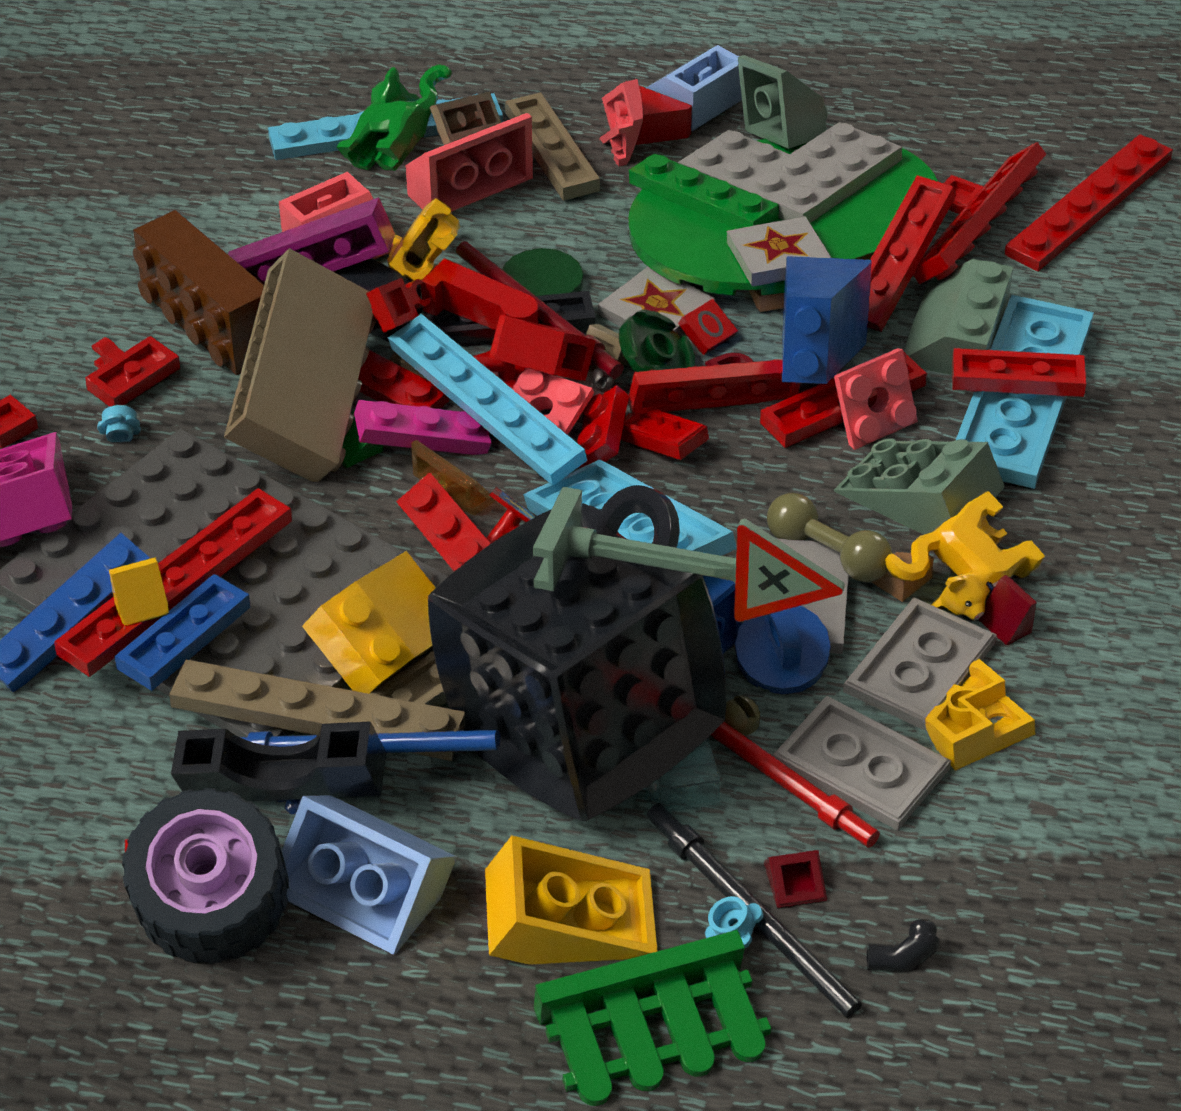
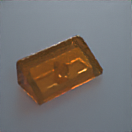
(461, 487)

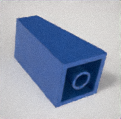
(823, 316)

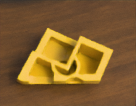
(962, 723)

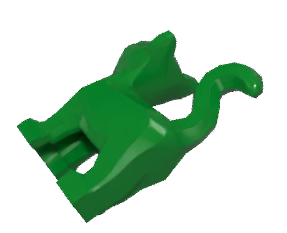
(393, 121)

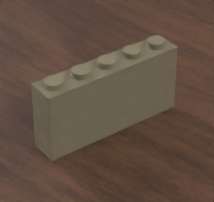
(302, 368)

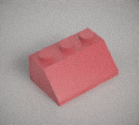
(474, 165)

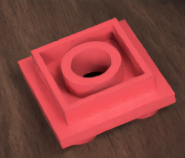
(552, 392)
(894, 402)

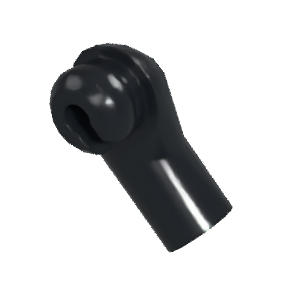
(909, 953)

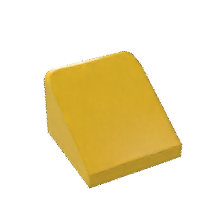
(139, 591)

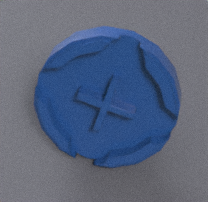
(783, 650)

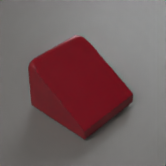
(1009, 611)
(796, 878)

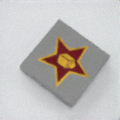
(764, 248)
(652, 293)

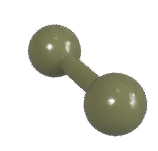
(861, 554)

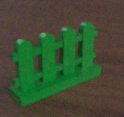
(667, 977)

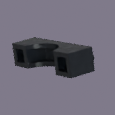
(337, 762)

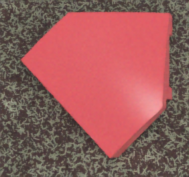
(625, 119)

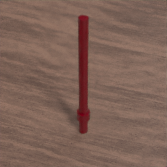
(545, 314)

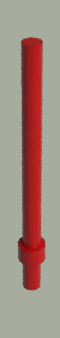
(831, 809)

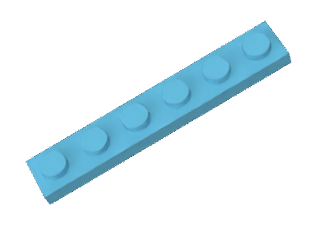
(324, 134)
(488, 400)

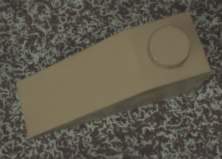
(464, 116)

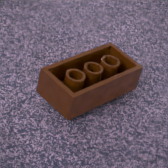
(197, 287)

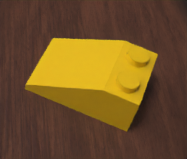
(375, 624)
(566, 906)

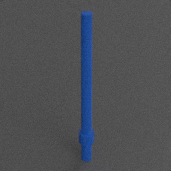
(403, 742)

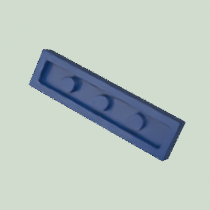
(31, 642)

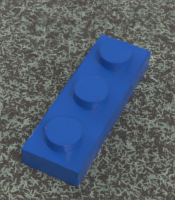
(182, 632)

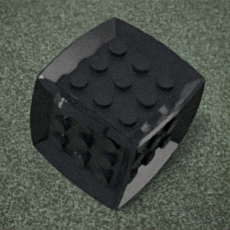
(586, 680)

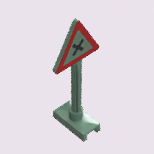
(765, 570)

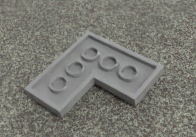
(805, 180)

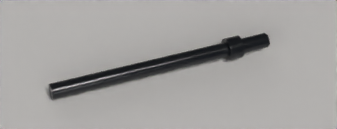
(689, 844)

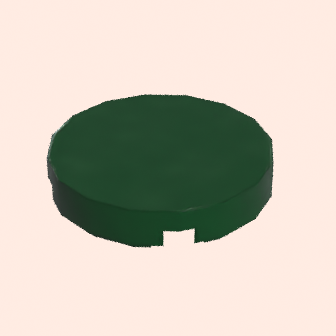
(546, 271)
(652, 343)

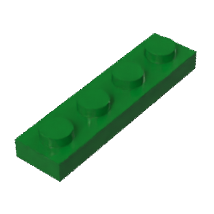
(702, 193)

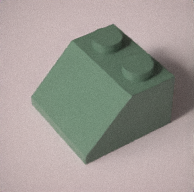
(779, 104)

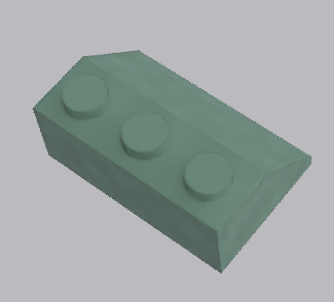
(959, 313)

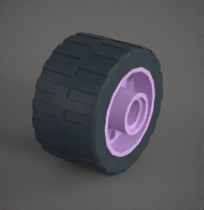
(206, 875)

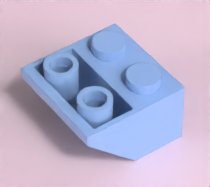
(704, 82)

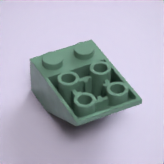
(922, 480)

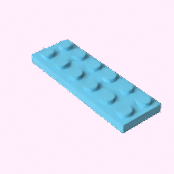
(1023, 424)
(601, 481)

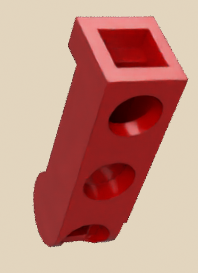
(474, 296)

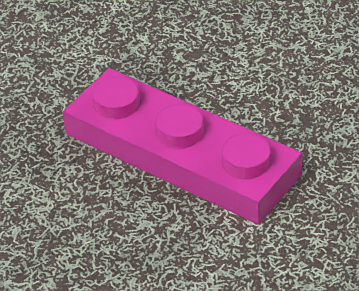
(434, 428)

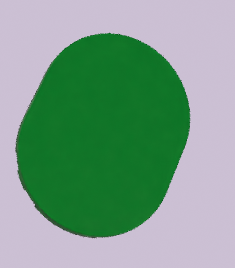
(695, 247)

